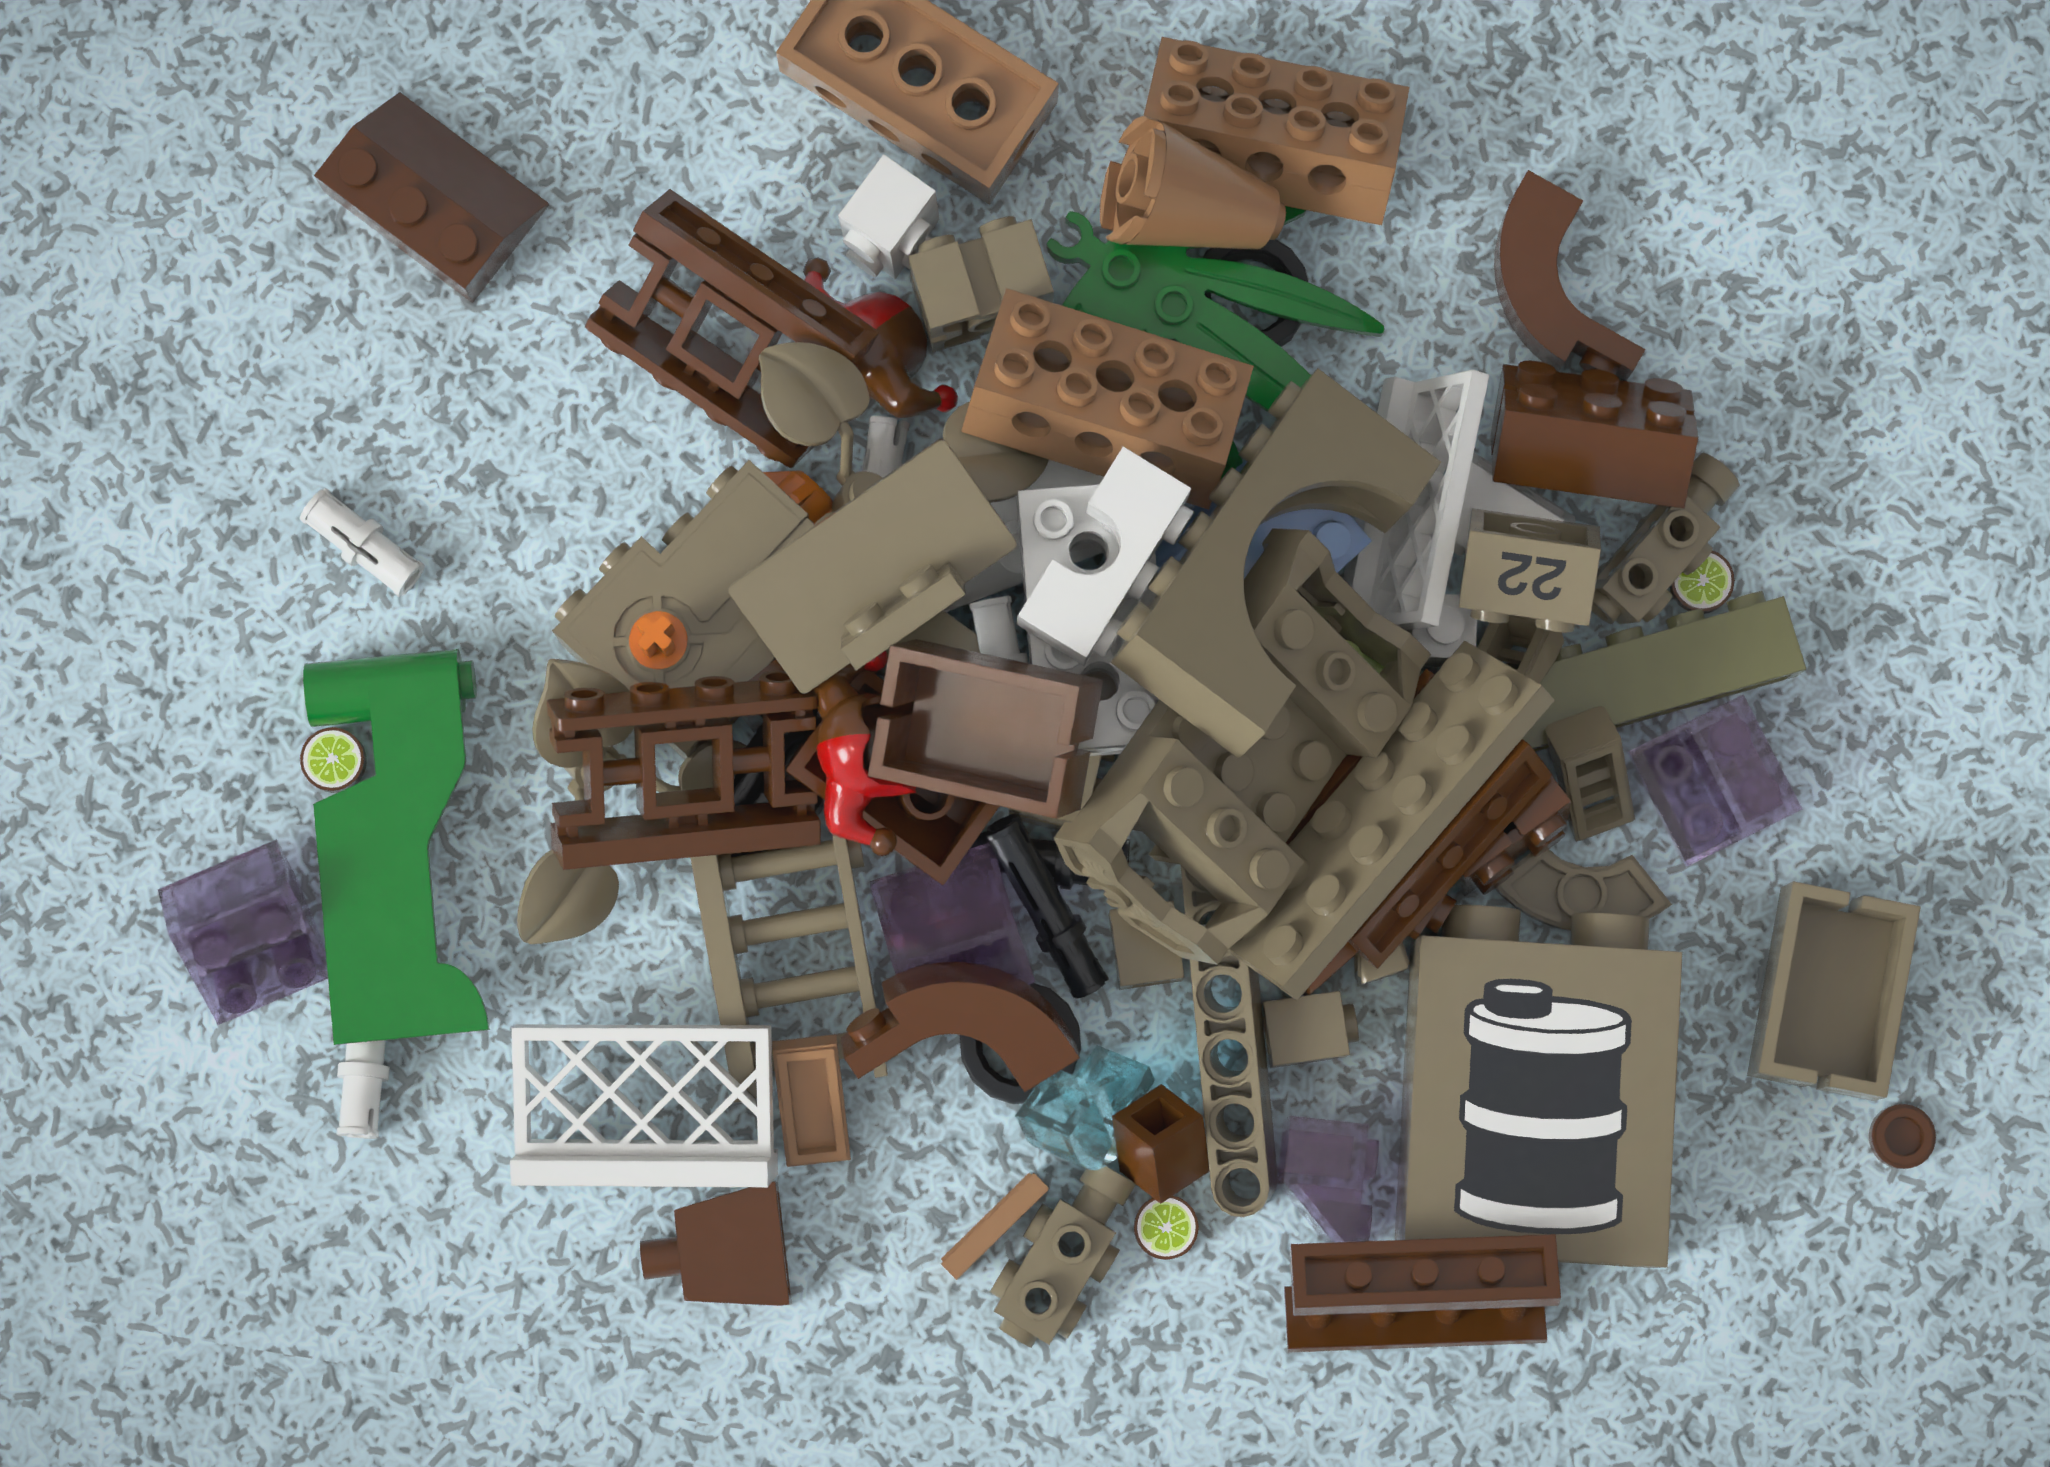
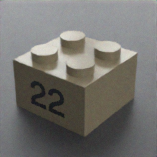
(1530, 570)

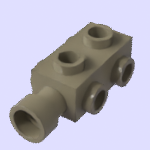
(1658, 555)
(1051, 1269)

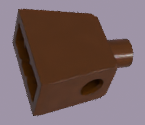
(726, 1250)

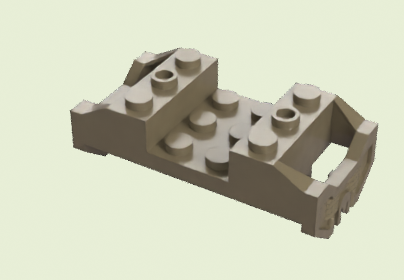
(1231, 814)

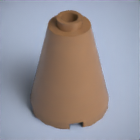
(1184, 195)

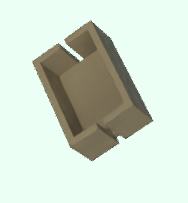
(1833, 991)

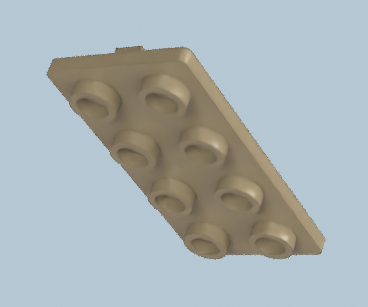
(874, 568)

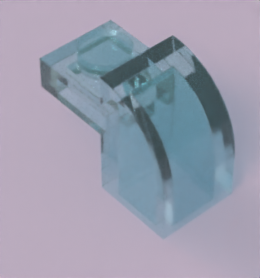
(1075, 1113)

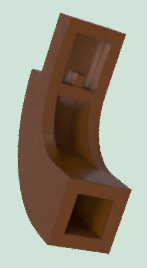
(1532, 289)
(966, 1002)

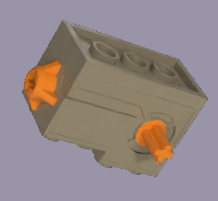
(672, 610)

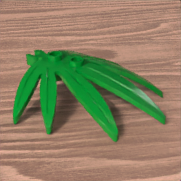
(1164, 295)

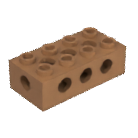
(922, 118)
(1294, 143)
(1090, 386)

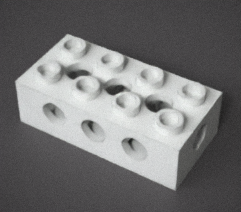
(1049, 528)

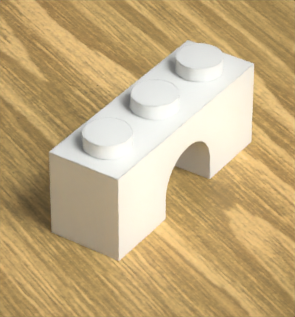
(1079, 609)

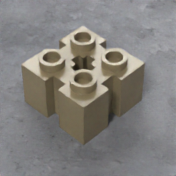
(965, 282)

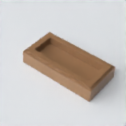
(811, 1100)
(994, 1225)

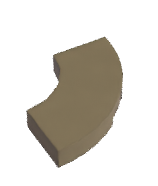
(1556, 889)

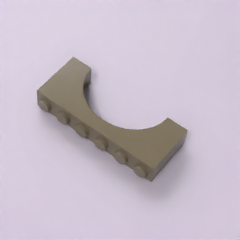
(1196, 635)

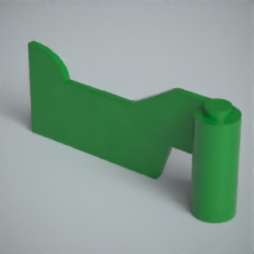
(377, 845)

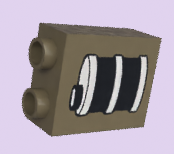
(1541, 1086)

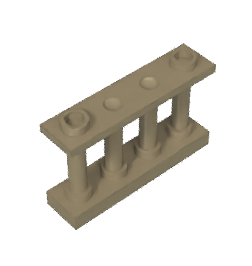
(732, 935)

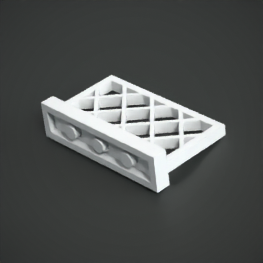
(1387, 567)
(642, 1162)

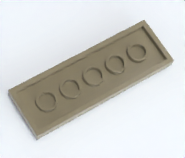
(1392, 813)

